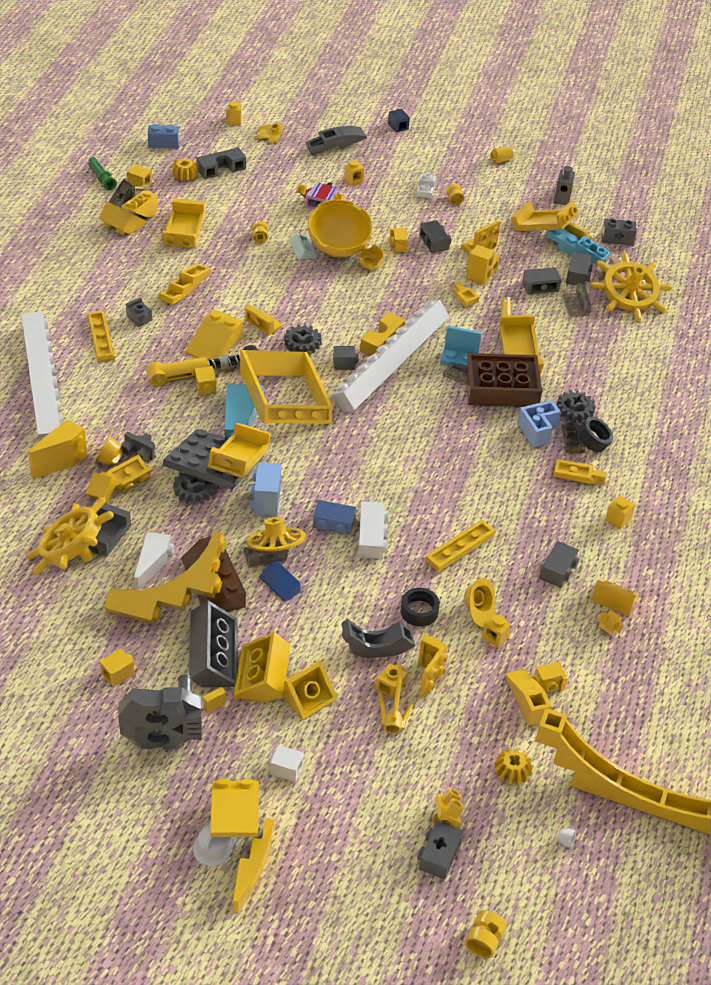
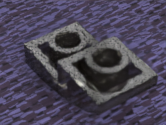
(570, 438)

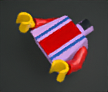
(319, 194)

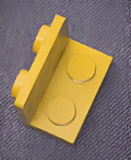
(485, 237)

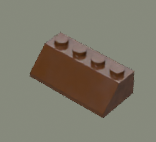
(232, 593)

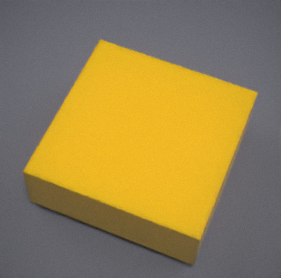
(214, 700)

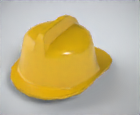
(110, 452)
(480, 600)

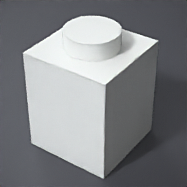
(286, 763)

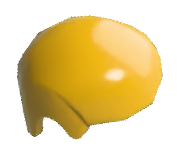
(371, 257)

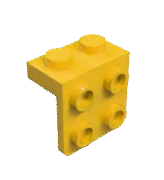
(433, 658)

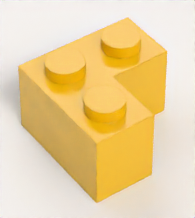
(481, 264)

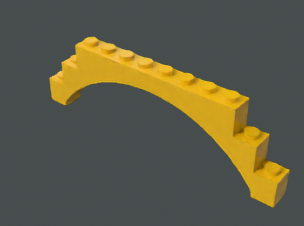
(605, 779)

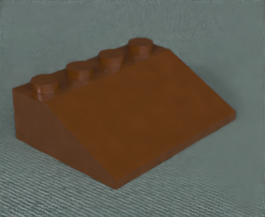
(503, 379)

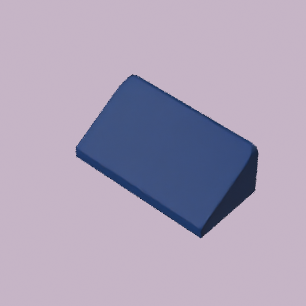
(280, 581)

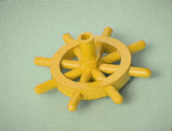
(631, 286)
(70, 537)

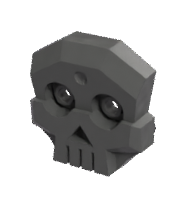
(161, 716)

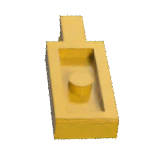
(578, 472)

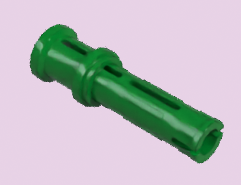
(104, 177)

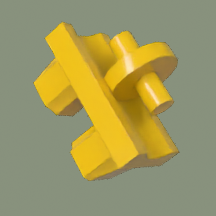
(448, 808)

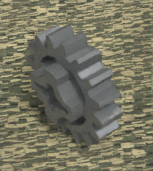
(302, 339)
(576, 406)
(192, 488)

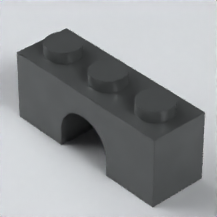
(232, 159)

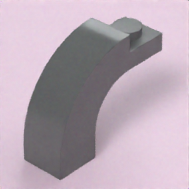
(379, 643)

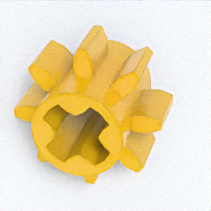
(610, 622)

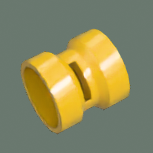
(455, 194)
(260, 232)

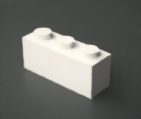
(372, 530)

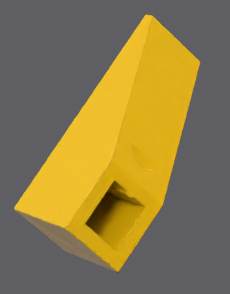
(143, 204)
(528, 695)

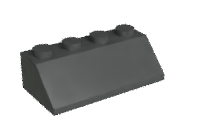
(213, 646)

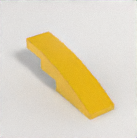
(182, 286)
(251, 869)

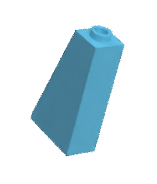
(238, 408)

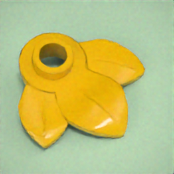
(271, 132)

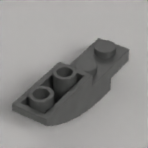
(341, 136)

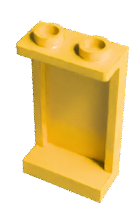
(527, 219)
(184, 223)
(519, 336)
(240, 451)

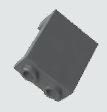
(111, 530)

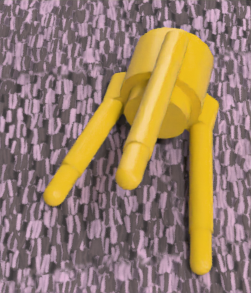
(393, 720)

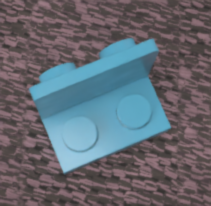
(458, 344)

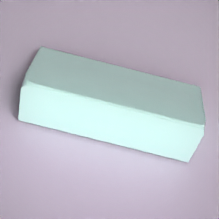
(302, 247)

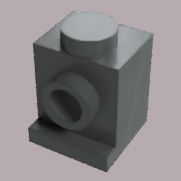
(138, 312)

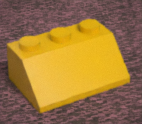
(262, 669)

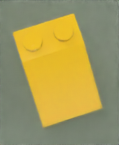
(215, 335)
(58, 450)
(234, 808)

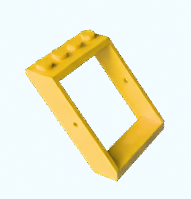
(284, 364)

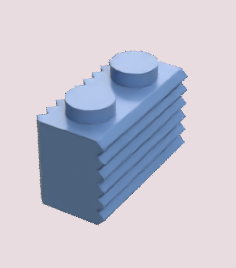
(163, 136)
(334, 517)

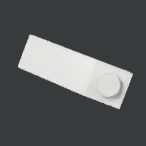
(153, 557)

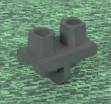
(140, 445)

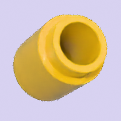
(501, 154)

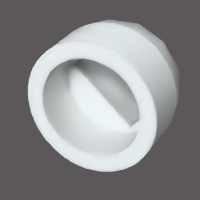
(567, 837)

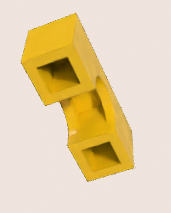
(387, 326)

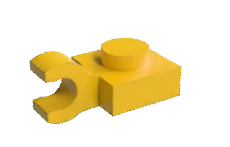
(465, 295)

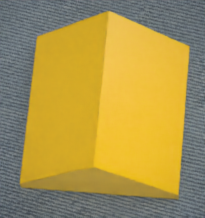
(614, 597)
(309, 690)

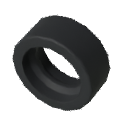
(600, 429)
(415, 618)

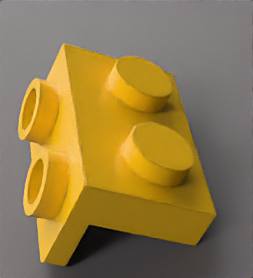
(130, 473)

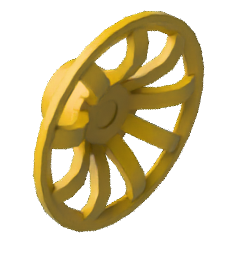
(275, 529)

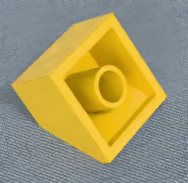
(120, 219)

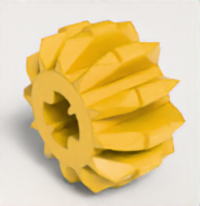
(184, 169)
(513, 766)

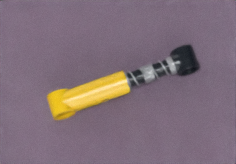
(162, 373)

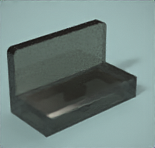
(578, 303)
(258, 558)

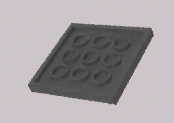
(193, 458)

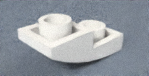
(426, 186)

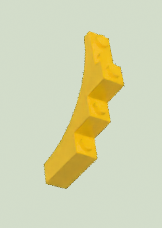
(175, 594)

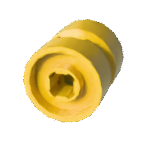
(485, 934)

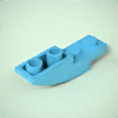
(570, 243)

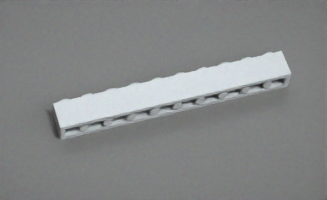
(390, 356)
(41, 373)

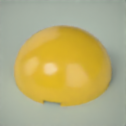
(339, 228)

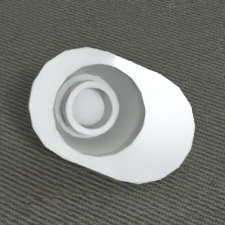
(212, 850)

